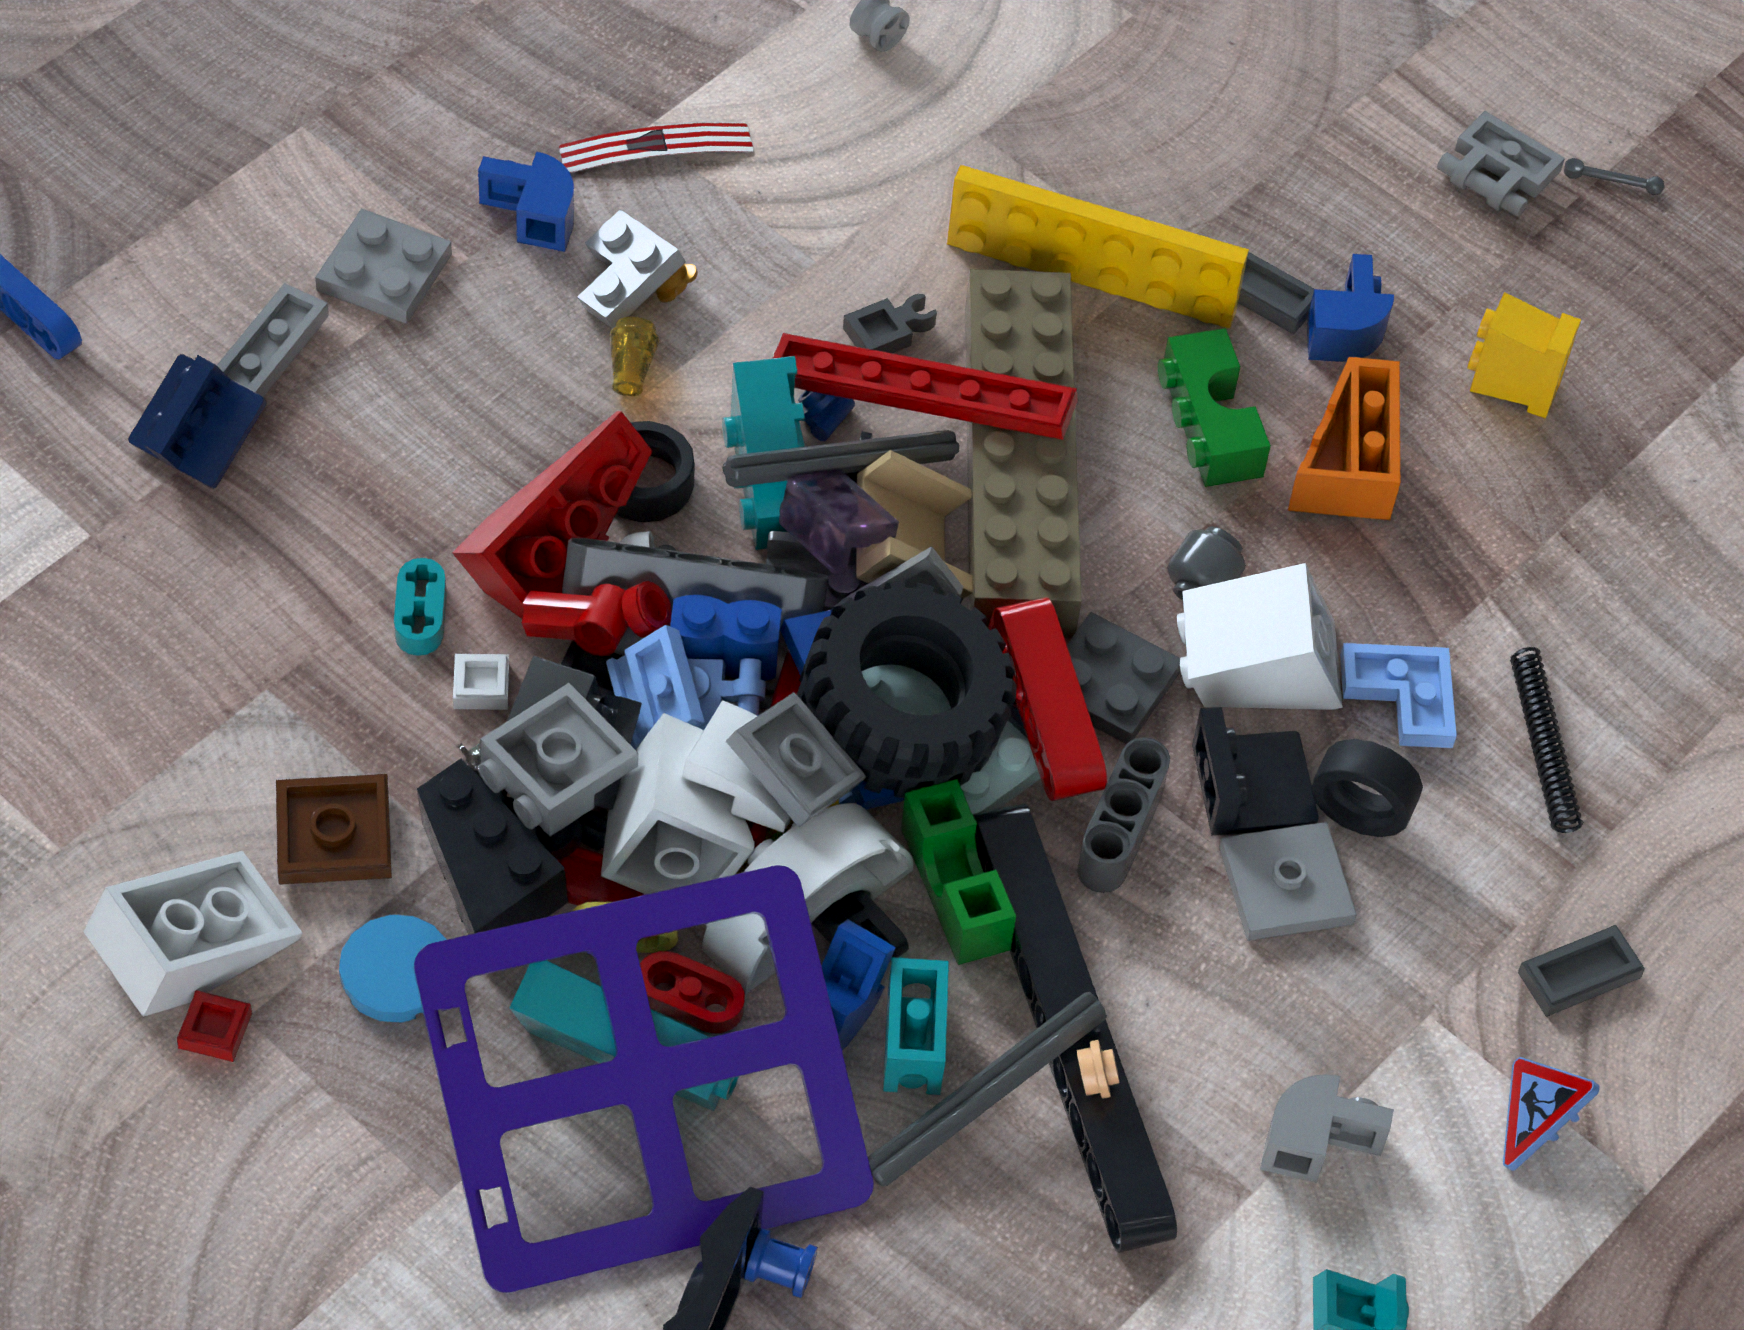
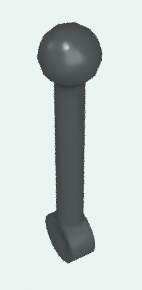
(1575, 168)

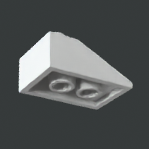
(188, 930)

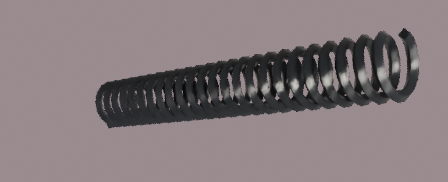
(1539, 701)

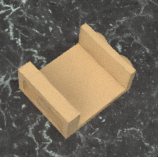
(920, 503)

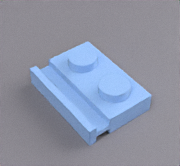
(659, 678)

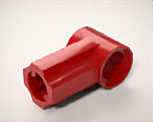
(591, 621)

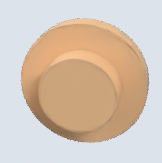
(1097, 1069)

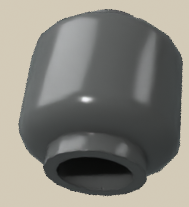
(1205, 559)

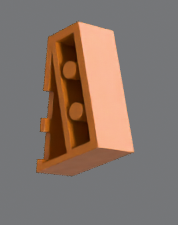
(1356, 447)

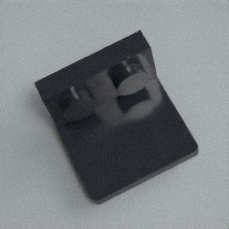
(1251, 778)

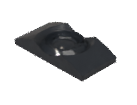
(721, 1273)

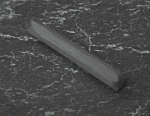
(846, 456)
(986, 1088)

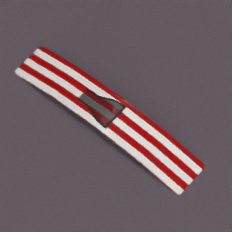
(655, 142)

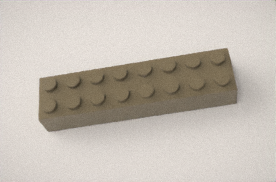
(1022, 482)

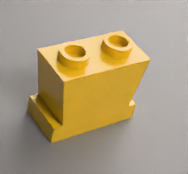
(1522, 354)

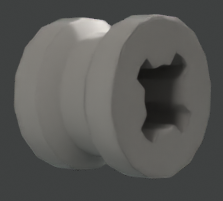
(879, 22)

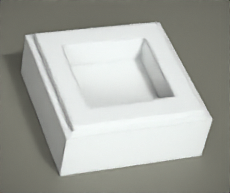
(481, 681)

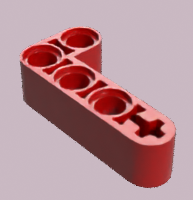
(1051, 700)

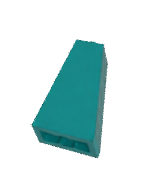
(575, 1016)

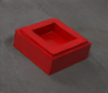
(214, 1026)

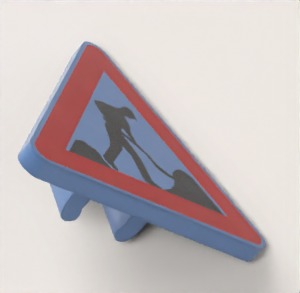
(1539, 1106)

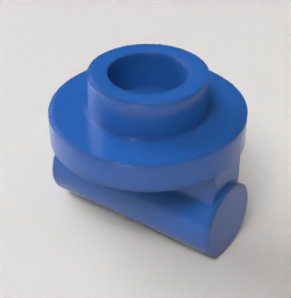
(824, 412)

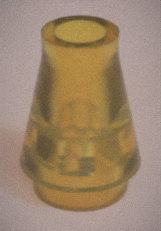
(632, 352)

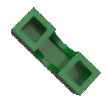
(1220, 440)
(966, 900)

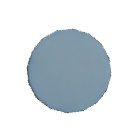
(379, 966)

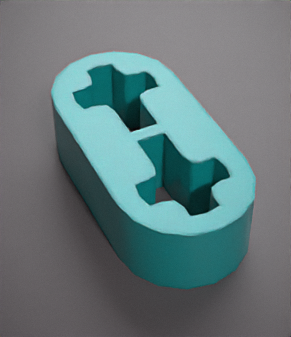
(409, 605)

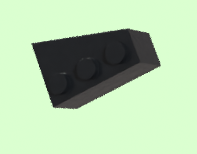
(487, 854)

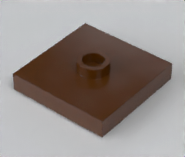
(333, 829)

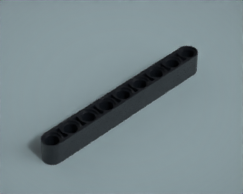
(1053, 976)

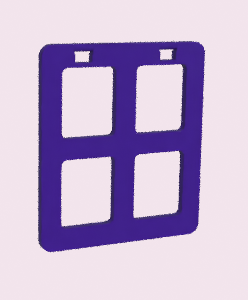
(642, 1073)

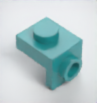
(1358, 1305)

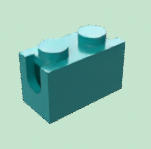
(916, 1026)

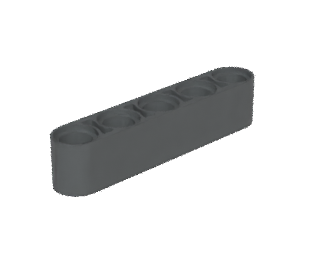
(682, 574)

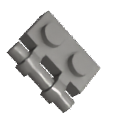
(1506, 153)

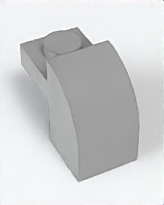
(1313, 1117)

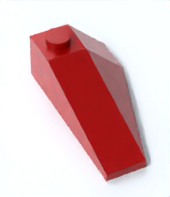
(576, 497)

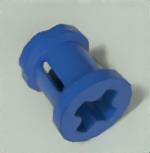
(781, 1263)

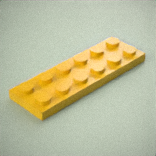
(1096, 246)

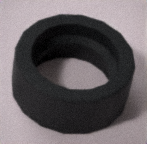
(668, 498)
(1376, 768)

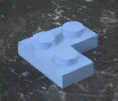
(1413, 678)

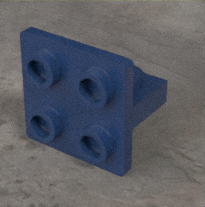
(197, 420)

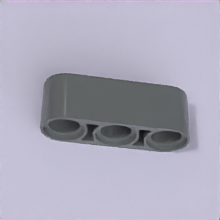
(1117, 834)

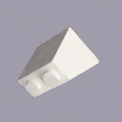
(1261, 643)
(668, 827)

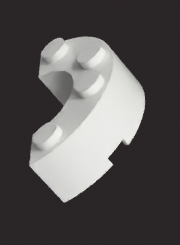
(832, 856)

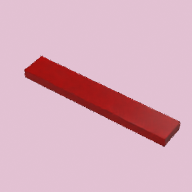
(930, 386)

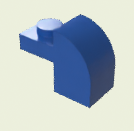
(537, 193)
(1349, 320)
(853, 976)

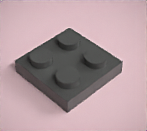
(1120, 676)

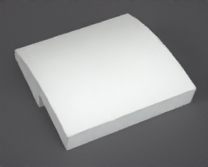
(719, 767)

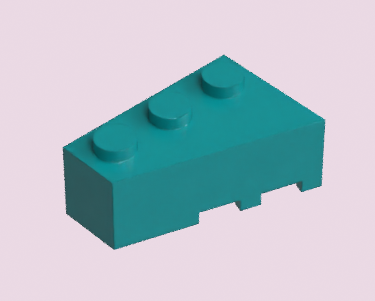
(761, 421)

